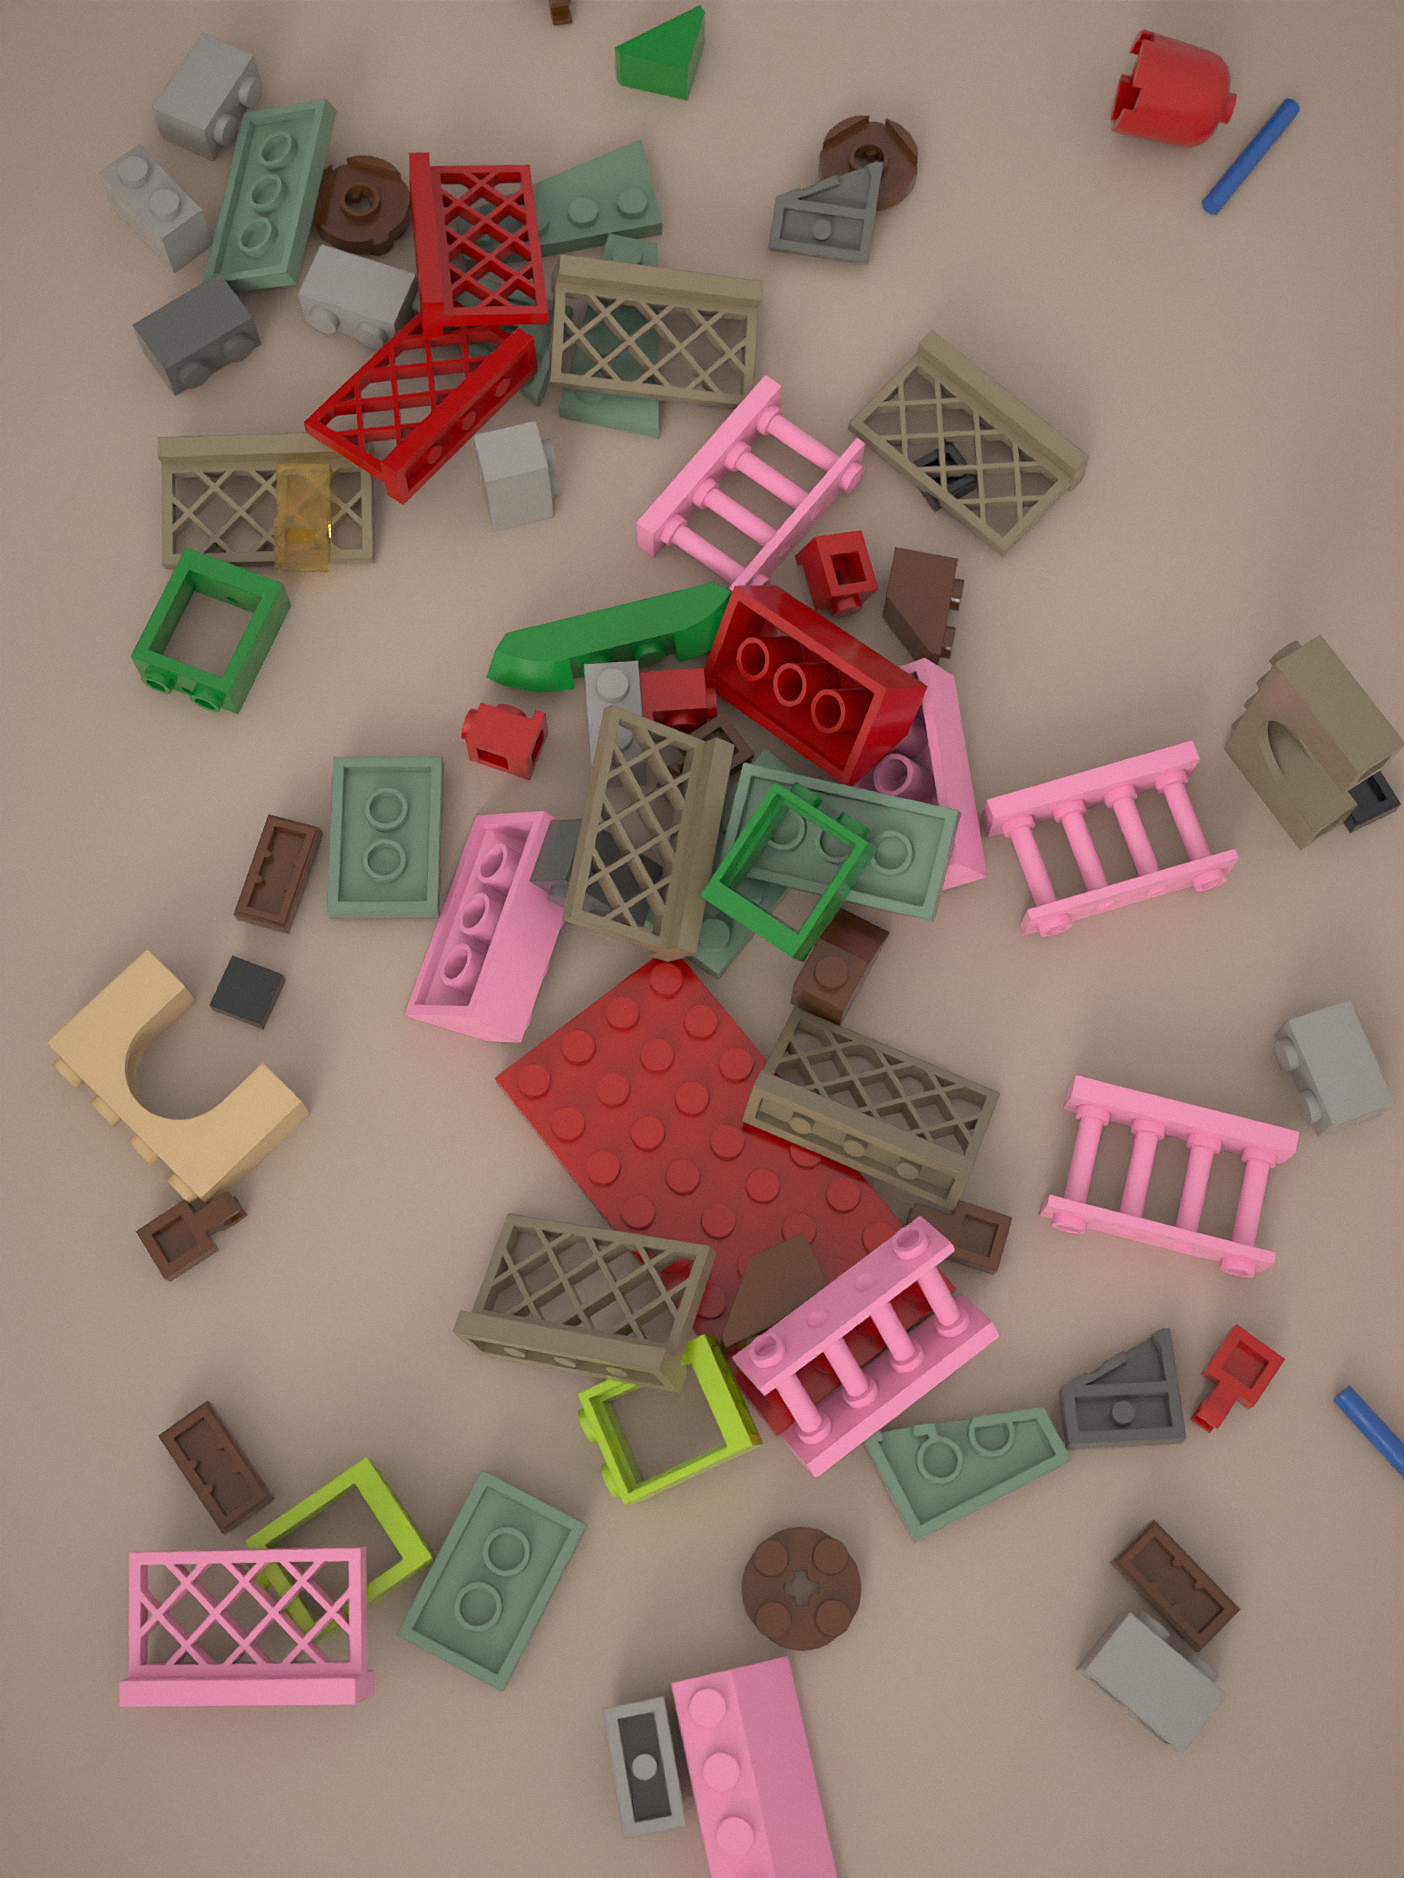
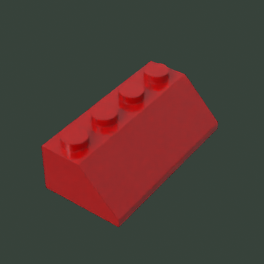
(810, 682)

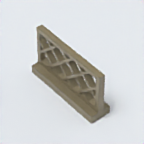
(647, 290)
(1005, 421)
(253, 456)
(686, 856)
(859, 1135)
(585, 1349)

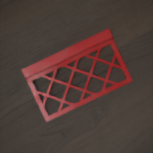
(434, 256)
(460, 411)

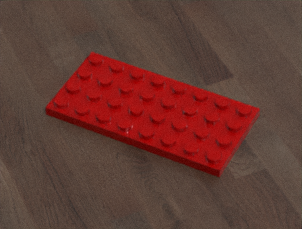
(648, 1122)

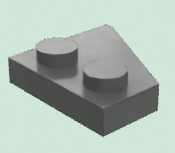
(829, 217)
(1126, 1400)

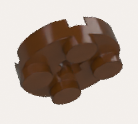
(872, 140)
(366, 230)
(824, 1562)

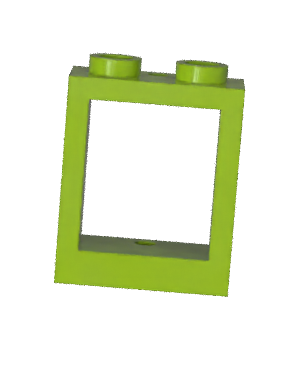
(725, 1400)
(389, 1512)

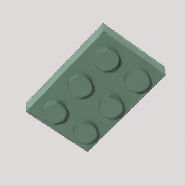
(385, 837)
(492, 1580)

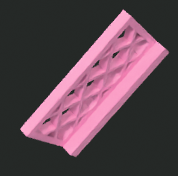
(254, 1681)

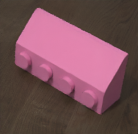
(935, 769)
(491, 934)
(753, 1773)

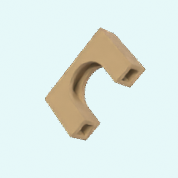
(105, 1051)

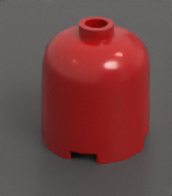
(1173, 92)

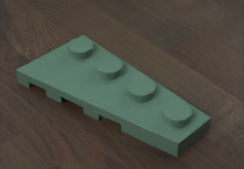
(586, 205)
(611, 410)

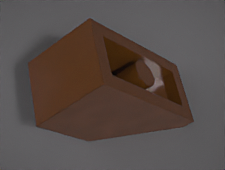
(838, 967)

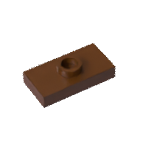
(278, 874)
(216, 1467)
(1175, 1586)

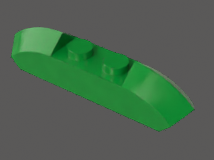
(641, 631)

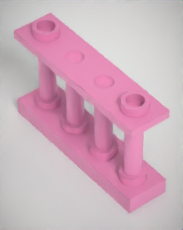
(730, 450)
(1118, 788)
(1205, 1133)
(892, 1380)

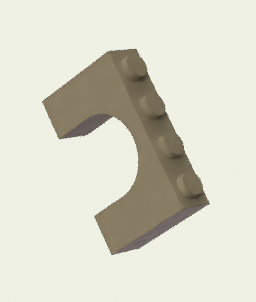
(1310, 740)

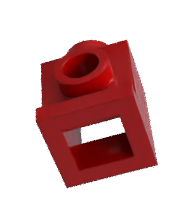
(838, 572)
(678, 698)
(505, 738)

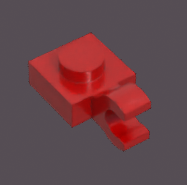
(1239, 1372)

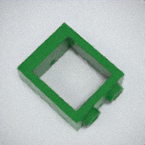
(228, 584)
(723, 886)

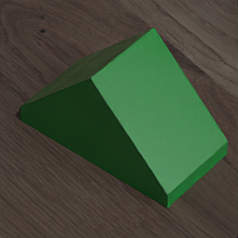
(664, 56)

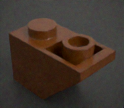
(918, 602)
(770, 1290)

